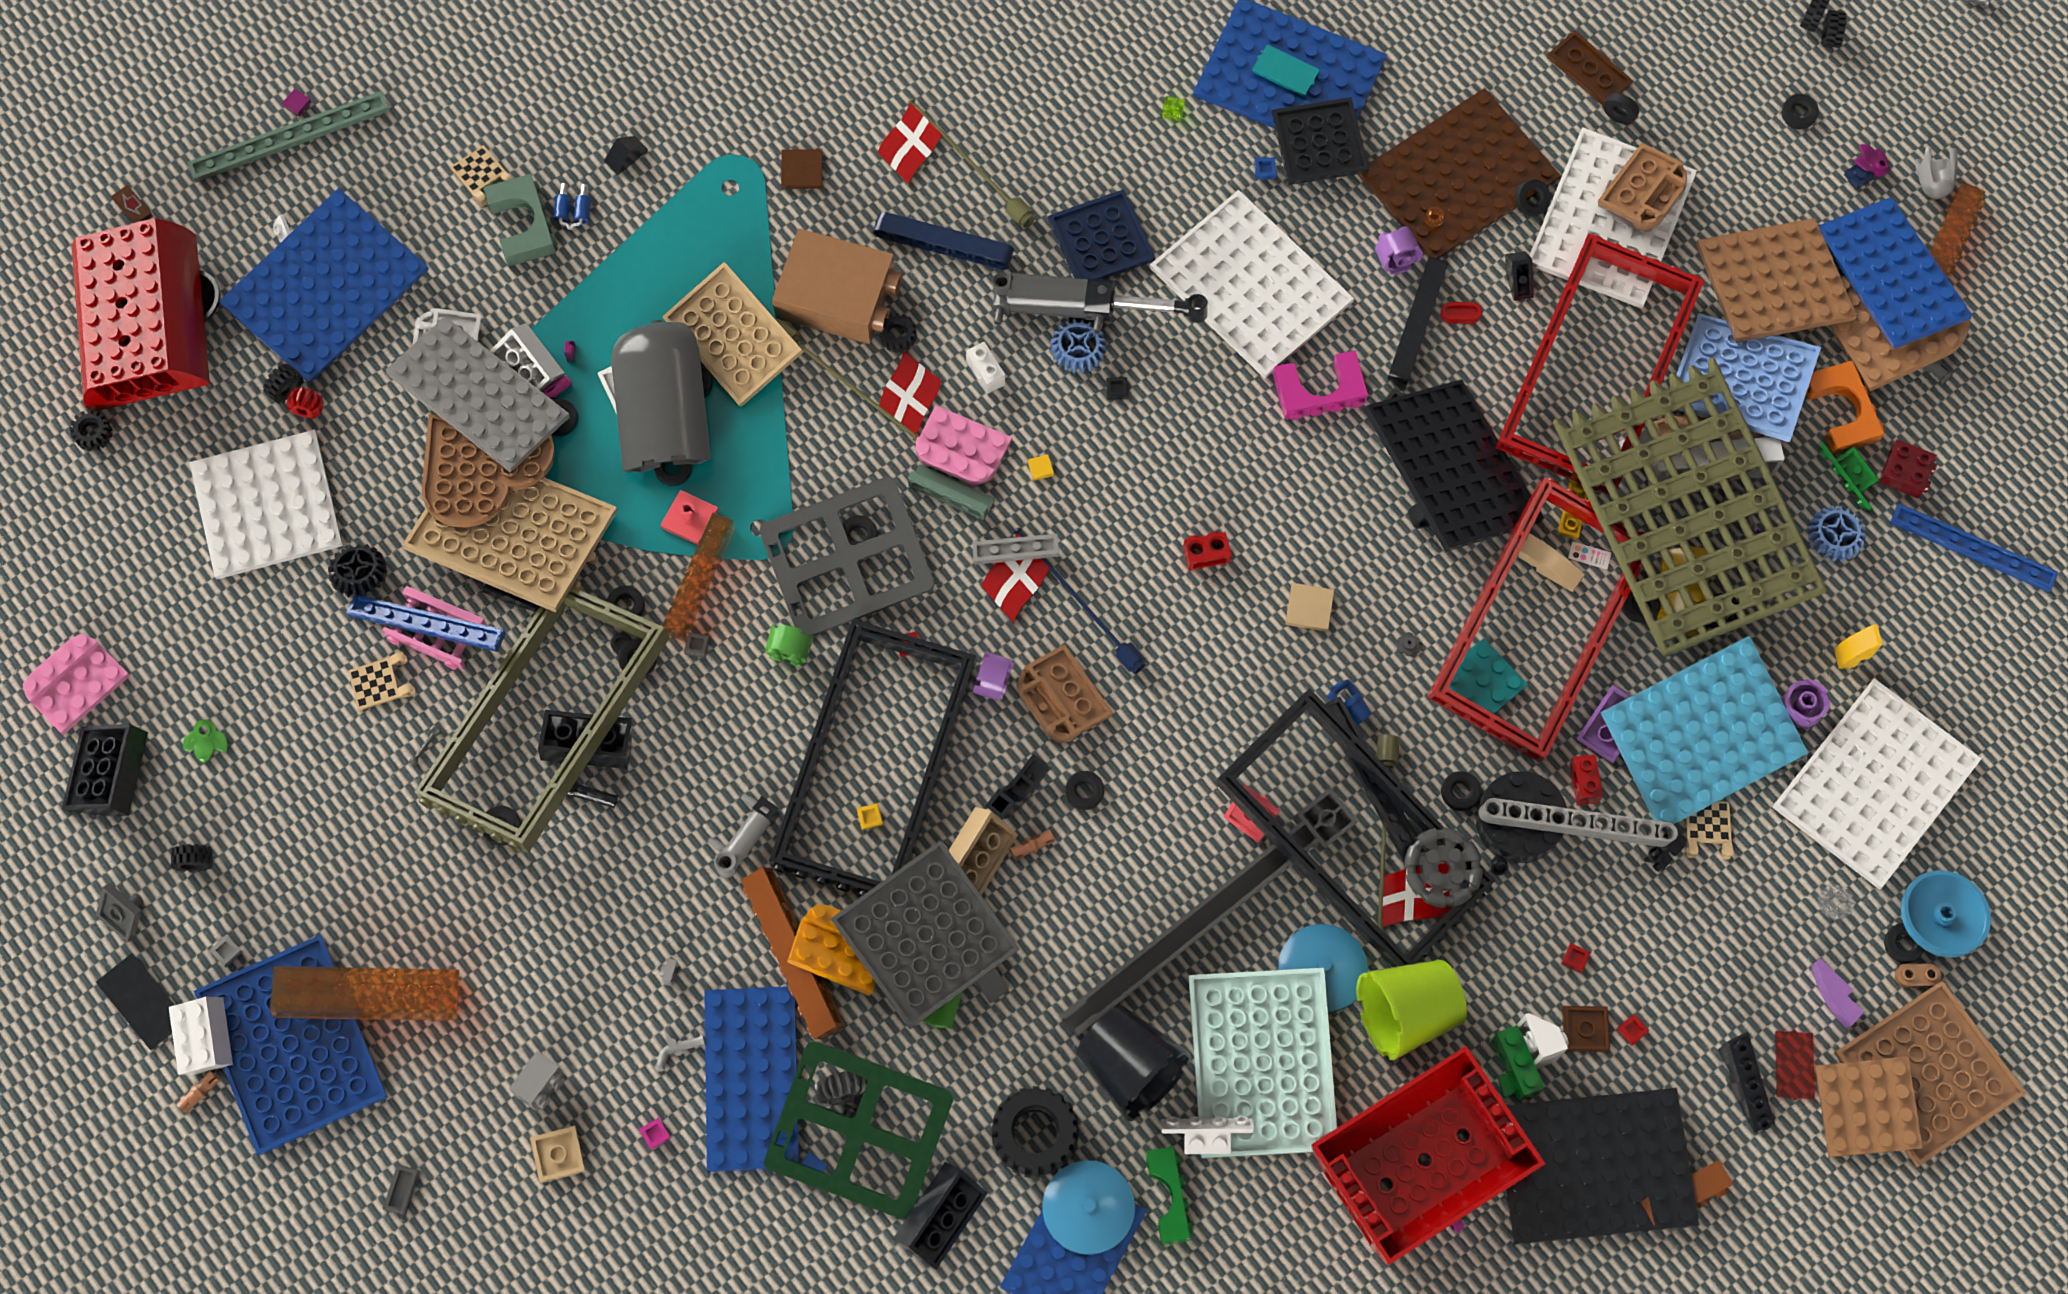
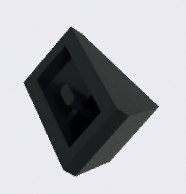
(624, 153)

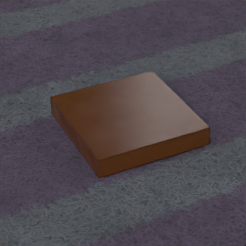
(801, 168)
(1586, 1028)

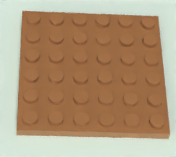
(1775, 280)
(1952, 1067)

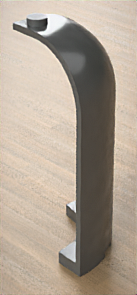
(659, 397)

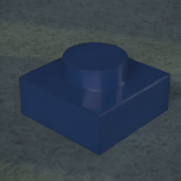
(1858, 177)

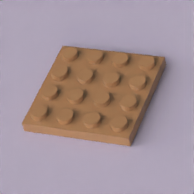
(1868, 1107)

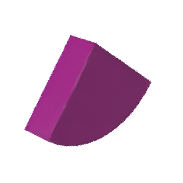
(569, 350)

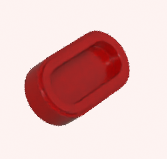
(1460, 312)

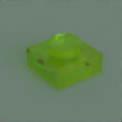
(1173, 108)

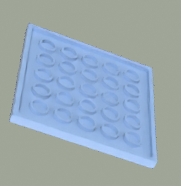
(1763, 374)

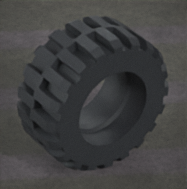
(1035, 1101)

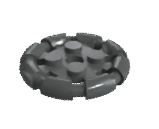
(1456, 867)

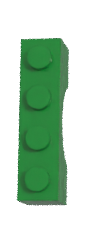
(1163, 1166)

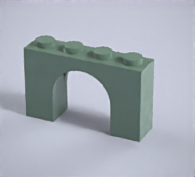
(537, 240)

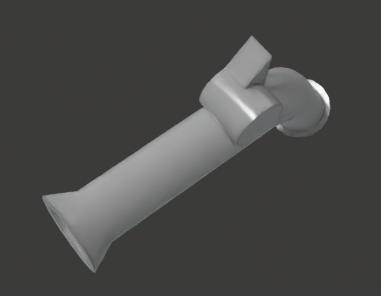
(677, 1048)

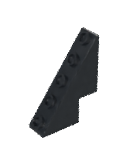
(1747, 1081)

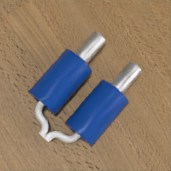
(562, 207)

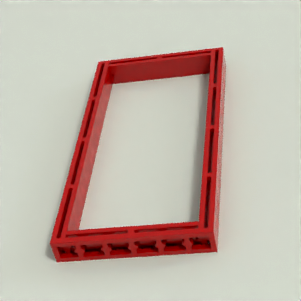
(1630, 261)
(1439, 693)

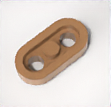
(1919, 975)

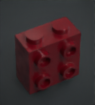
(1908, 469)

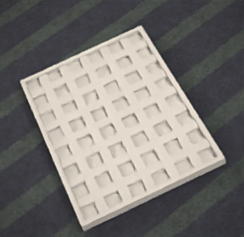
(1576, 213)
(1256, 282)
(1876, 783)

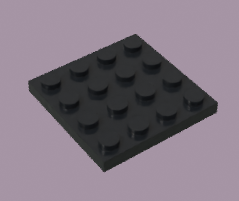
(1320, 141)

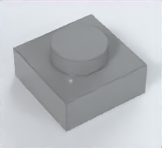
(226, 951)
(669, 971)

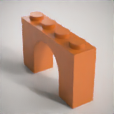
(1846, 381)

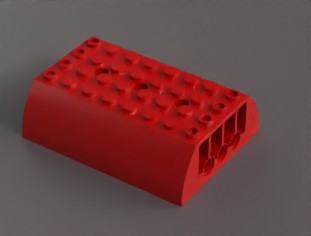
(159, 276)
(1419, 1121)

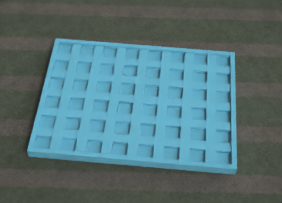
(1704, 732)

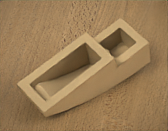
(1550, 563)

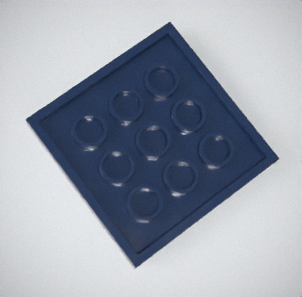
(1101, 237)

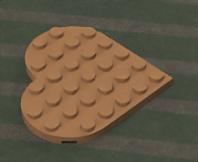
(1874, 355)
(466, 484)

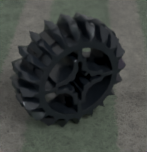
(360, 575)

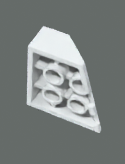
(528, 357)

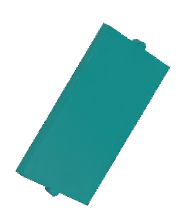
(1285, 70)

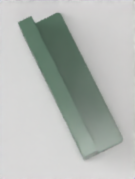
(951, 492)

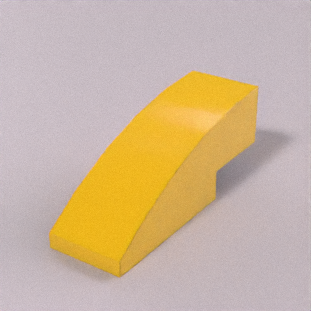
(1858, 647)

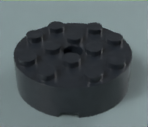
(1519, 843)

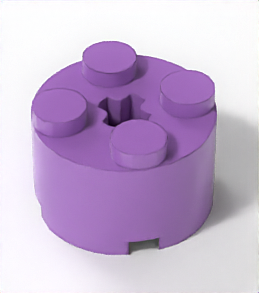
(1398, 250)
(991, 676)
(1816, 702)

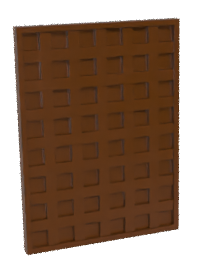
(1462, 164)

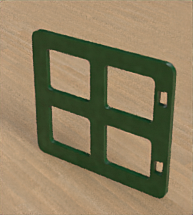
(859, 1130)

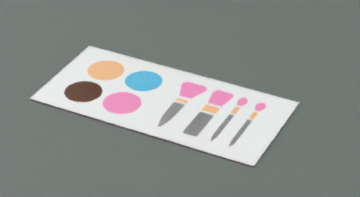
(1589, 555)

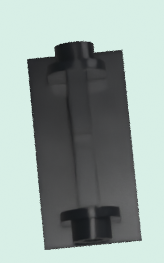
(1660, 855)

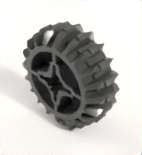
(840, 1088)

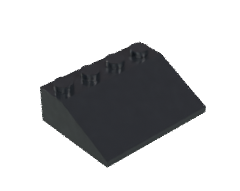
(105, 770)

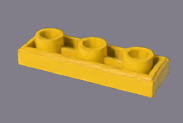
(1570, 525)

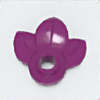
(1873, 160)

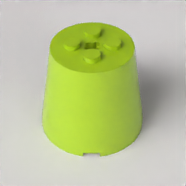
(1410, 1005)

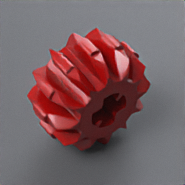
(305, 402)

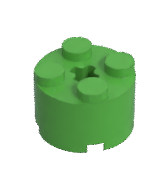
(788, 644)

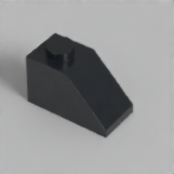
(1520, 275)

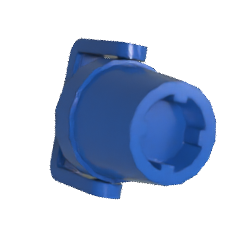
(1356, 705)

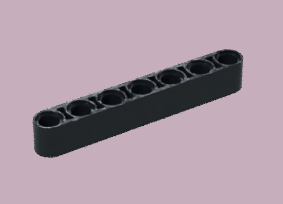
(1417, 320)

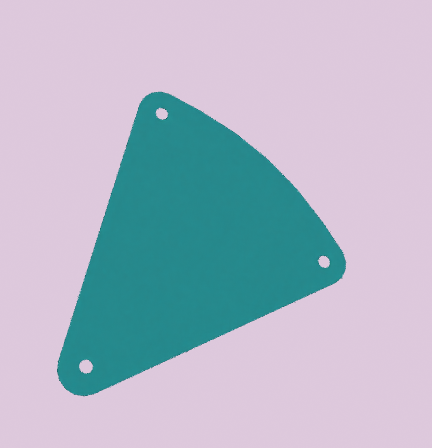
(637, 286)

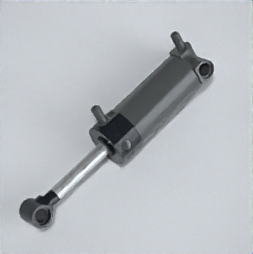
(1079, 299)

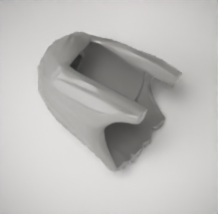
(1938, 176)

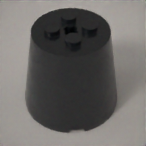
(1131, 1061)

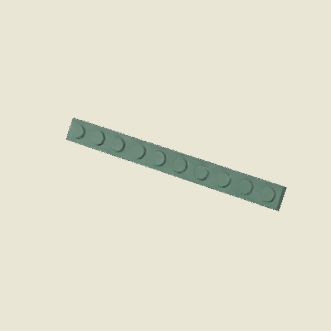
(288, 136)

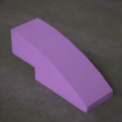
(1835, 994)

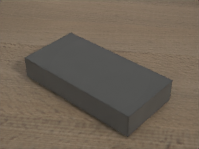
(401, 1190)

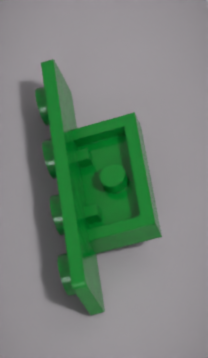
(1854, 470)

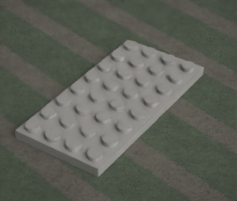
(477, 394)

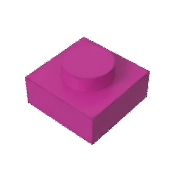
(654, 1133)

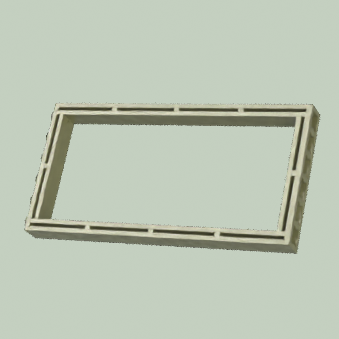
(525, 837)

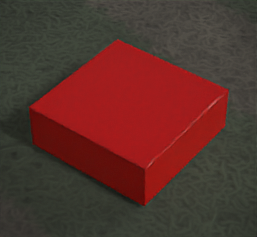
(1575, 958)
(1632, 1030)

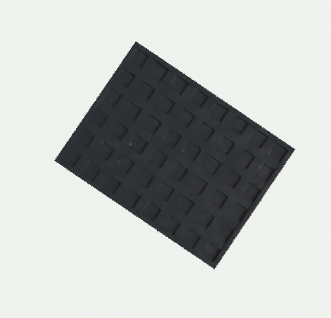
(1451, 463)
(1600, 1166)

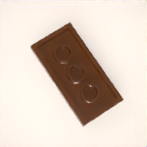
(1589, 67)

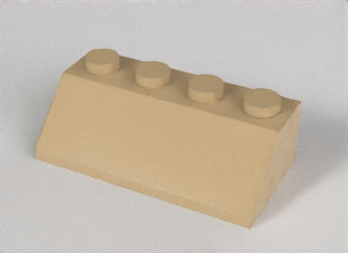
(982, 846)

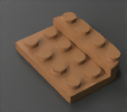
(1645, 188)
(1061, 696)

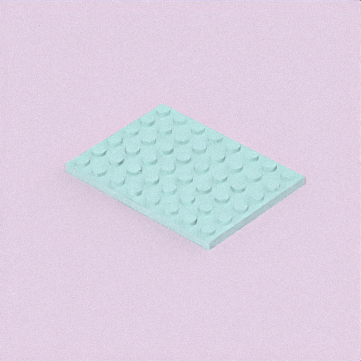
(1264, 1057)

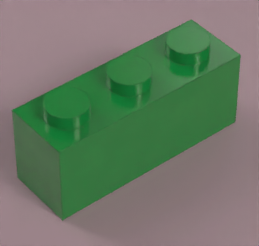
(1518, 1063)

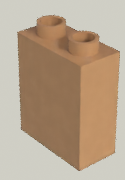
(836, 286)

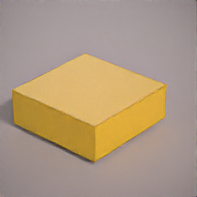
(1040, 467)
(869, 816)

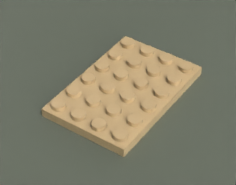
(735, 334)

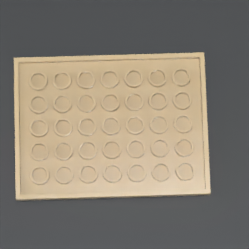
(527, 548)

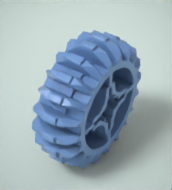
(1079, 335)
(1828, 541)

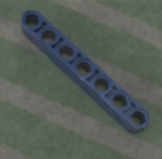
(943, 240)

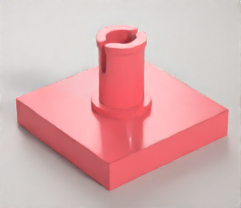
(688, 517)
(1242, 822)

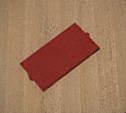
(1794, 1065)

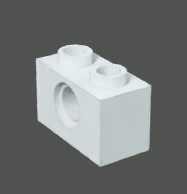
(985, 367)

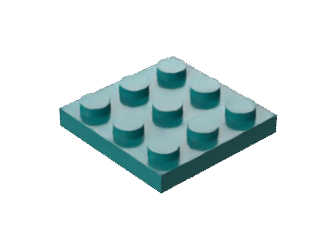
(1487, 678)

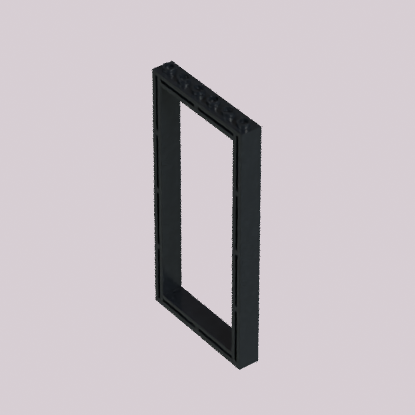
(890, 640)
(1307, 865)

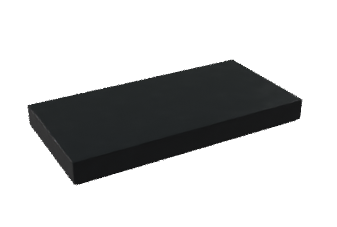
(139, 1000)

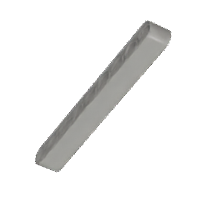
(1587, 818)

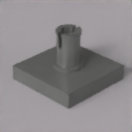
(120, 912)

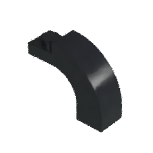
(1020, 789)

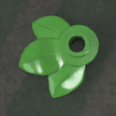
(205, 744)

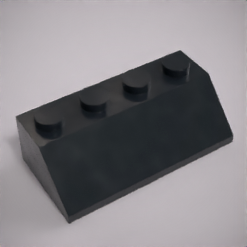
(562, 730)
(940, 1215)

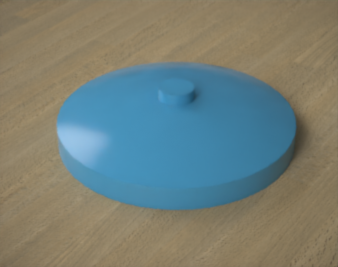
(1945, 913)
(1334, 951)
(1088, 1207)

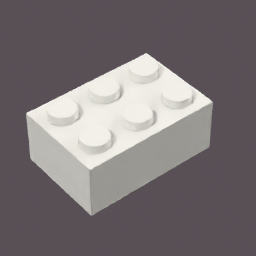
(200, 1035)

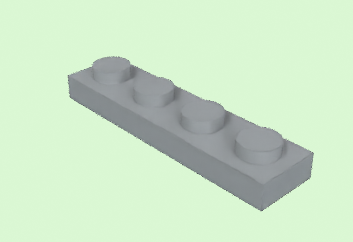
(1015, 549)

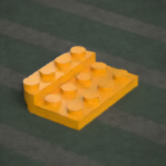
(825, 952)

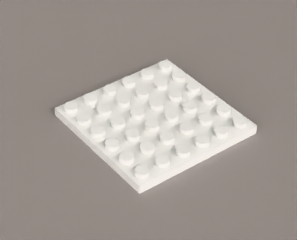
(265, 504)

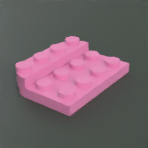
(961, 447)
(73, 681)

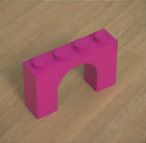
(1298, 402)

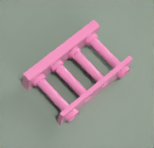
(415, 599)

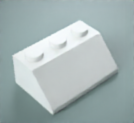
(1542, 1040)

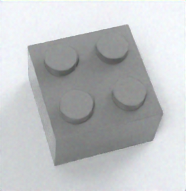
(537, 1082)

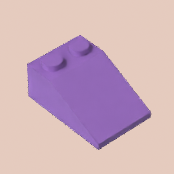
(1596, 733)

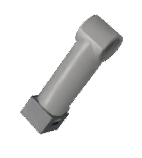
(762, 816)

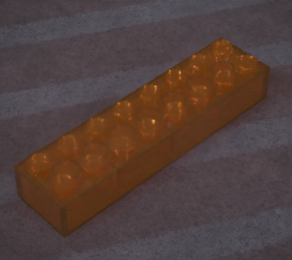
(365, 993)

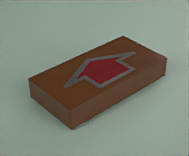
(131, 205)

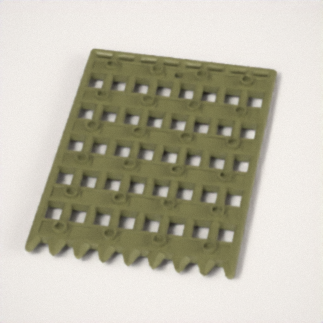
(1755, 501)

